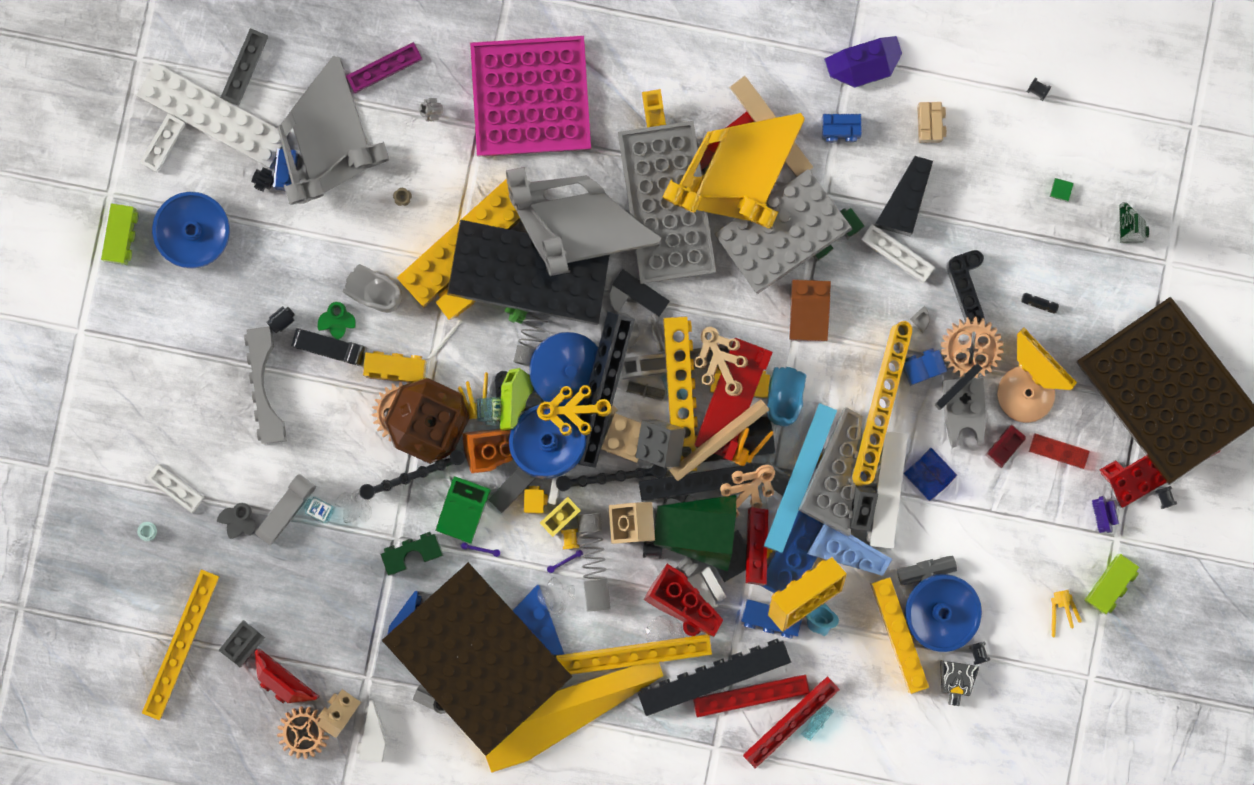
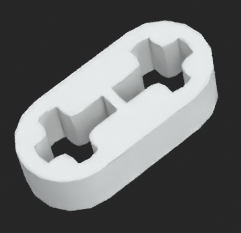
(713, 584)

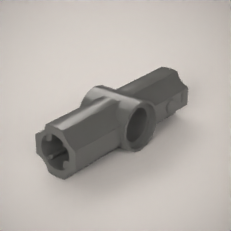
(926, 569)

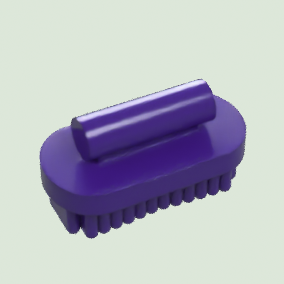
(1105, 514)

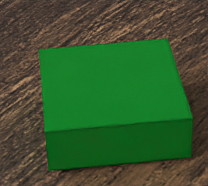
(1061, 189)

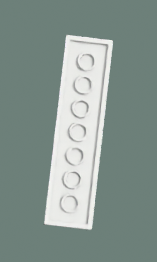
(211, 115)

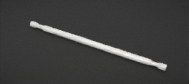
(443, 341)

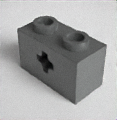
(863, 507)

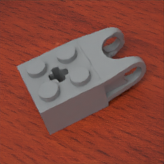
(968, 415)

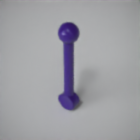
(464, 546)
(551, 569)

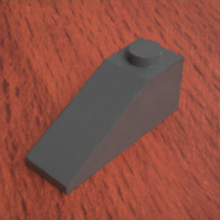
(511, 489)

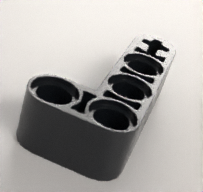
(969, 291)
(329, 347)

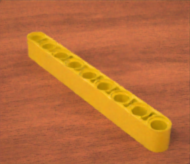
(876, 410)

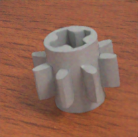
(431, 109)

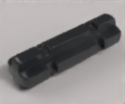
(1040, 303)

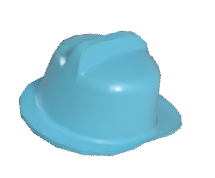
(822, 620)

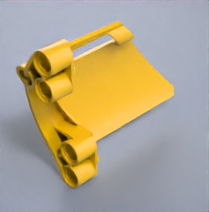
(740, 170)

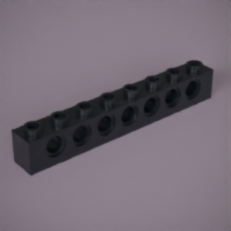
(605, 380)

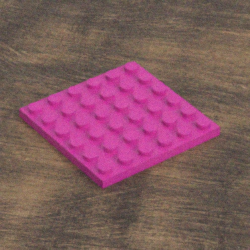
(530, 96)

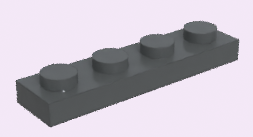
(244, 67)

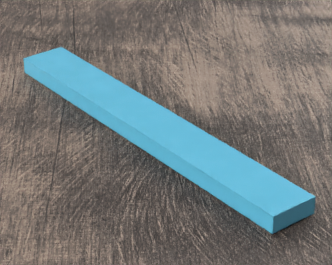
(800, 478)

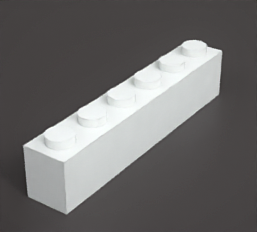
(888, 486)

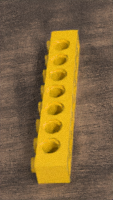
(671, 325)

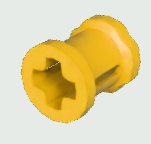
(570, 539)

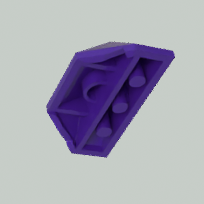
(865, 62)

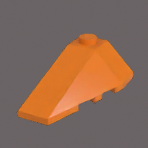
(486, 449)

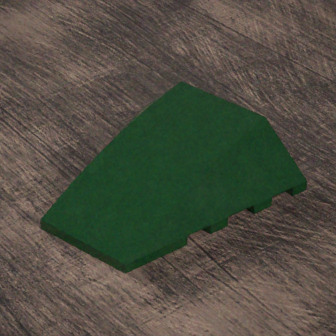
(698, 529)

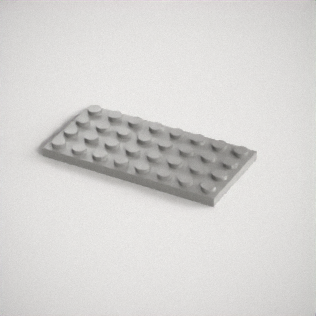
(649, 163)

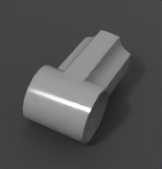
(423, 697)

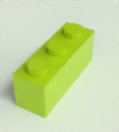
(119, 234)
(1112, 584)

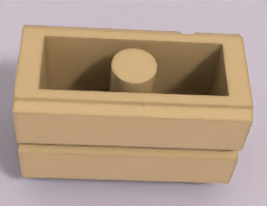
(931, 122)

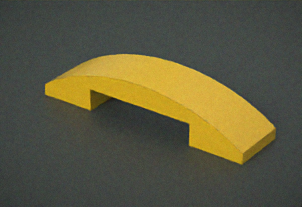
(653, 108)

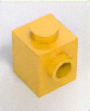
(534, 500)

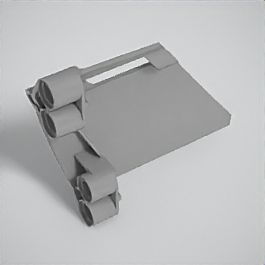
(327, 137)
(574, 225)

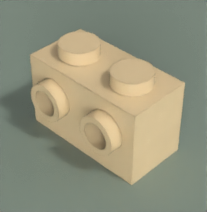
(338, 713)

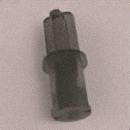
(645, 390)

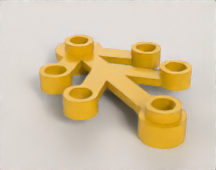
(571, 409)

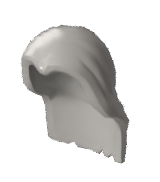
(373, 289)

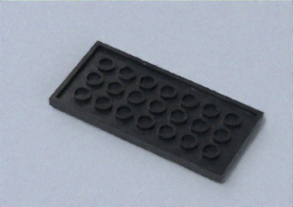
(509, 272)

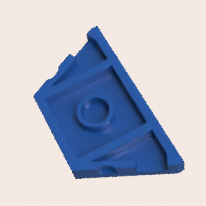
(539, 621)

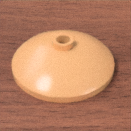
(1015, 402)

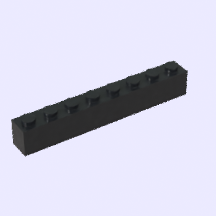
(714, 678)

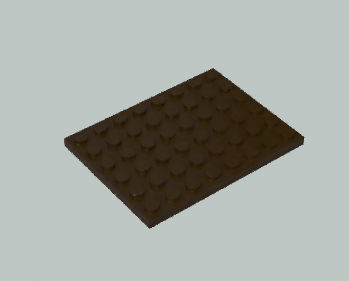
(1169, 390)
(477, 658)

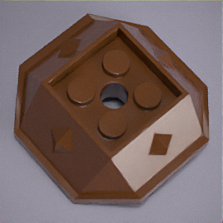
(408, 415)

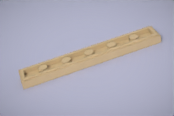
(760, 111)
(719, 439)

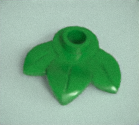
(336, 323)

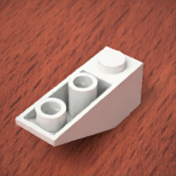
(373, 741)

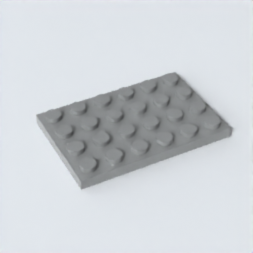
(802, 228)

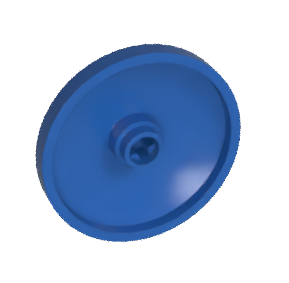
(191, 230)
(562, 362)
(542, 448)
(943, 613)

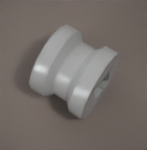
(687, 566)

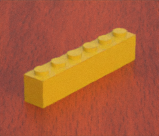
(899, 635)

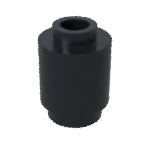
(281, 319)

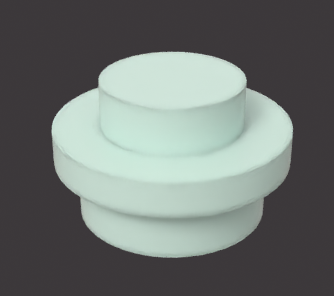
(147, 531)

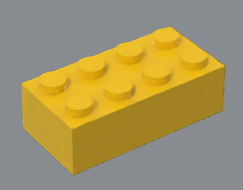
(807, 593)

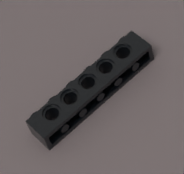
(690, 483)

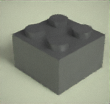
(660, 443)

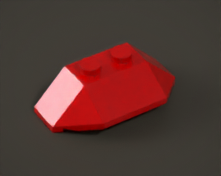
(281, 681)

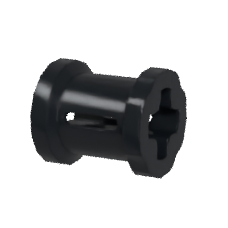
(1038, 89)
(1166, 497)
(652, 550)
(981, 646)

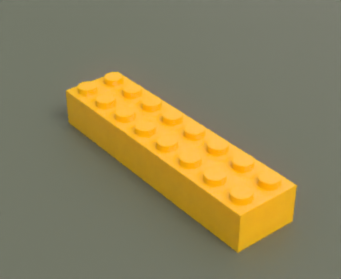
(432, 270)

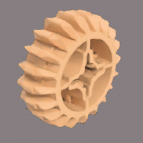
(295, 728)

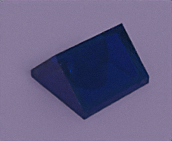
(930, 474)

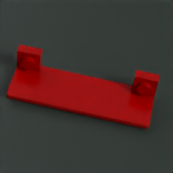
(726, 408)
(1134, 480)

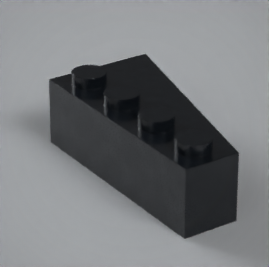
(905, 202)

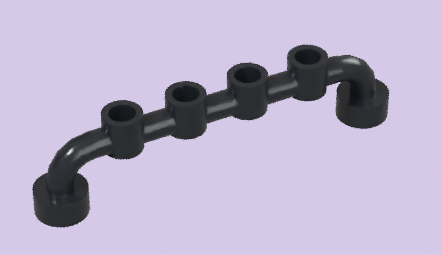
(563, 483)
(368, 491)

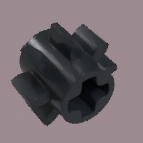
(263, 179)

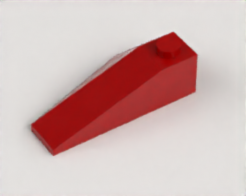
(678, 598)

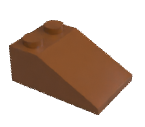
(809, 310)

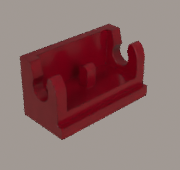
(1005, 446)

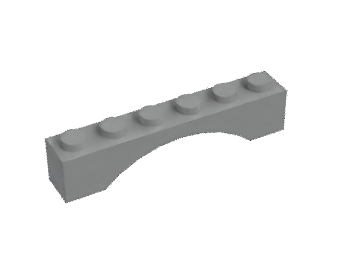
(260, 346)
(656, 364)

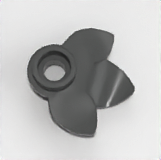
(235, 522)

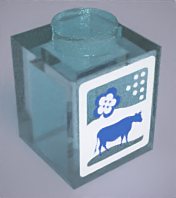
(489, 410)
(319, 509)

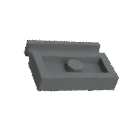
(241, 643)

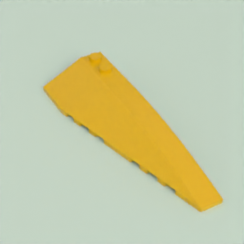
(569, 711)

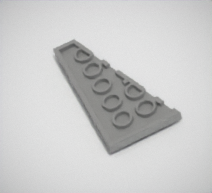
(832, 486)

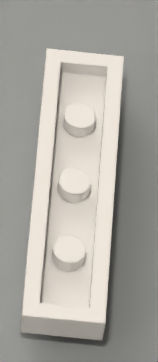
(897, 253)

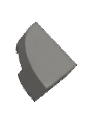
(617, 298)
(921, 319)

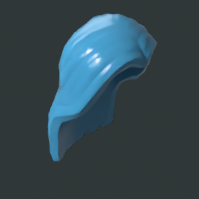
(785, 395)

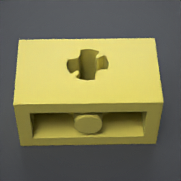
(560, 517)

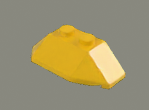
(1040, 364)

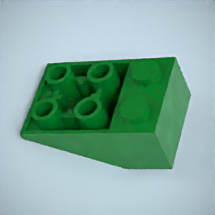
(462, 509)

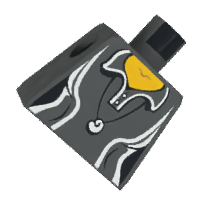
(957, 680)

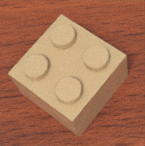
(622, 438)
(631, 522)

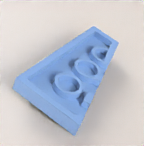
(848, 551)

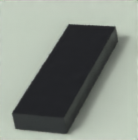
(641, 293)
(965, 379)

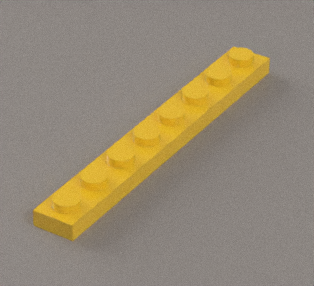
(180, 644)
(636, 654)

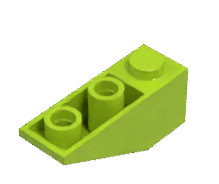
(514, 394)

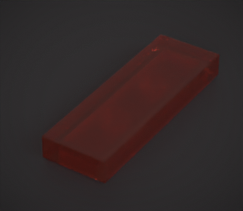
(1058, 451)

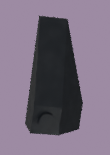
(757, 432)

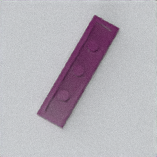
(384, 67)

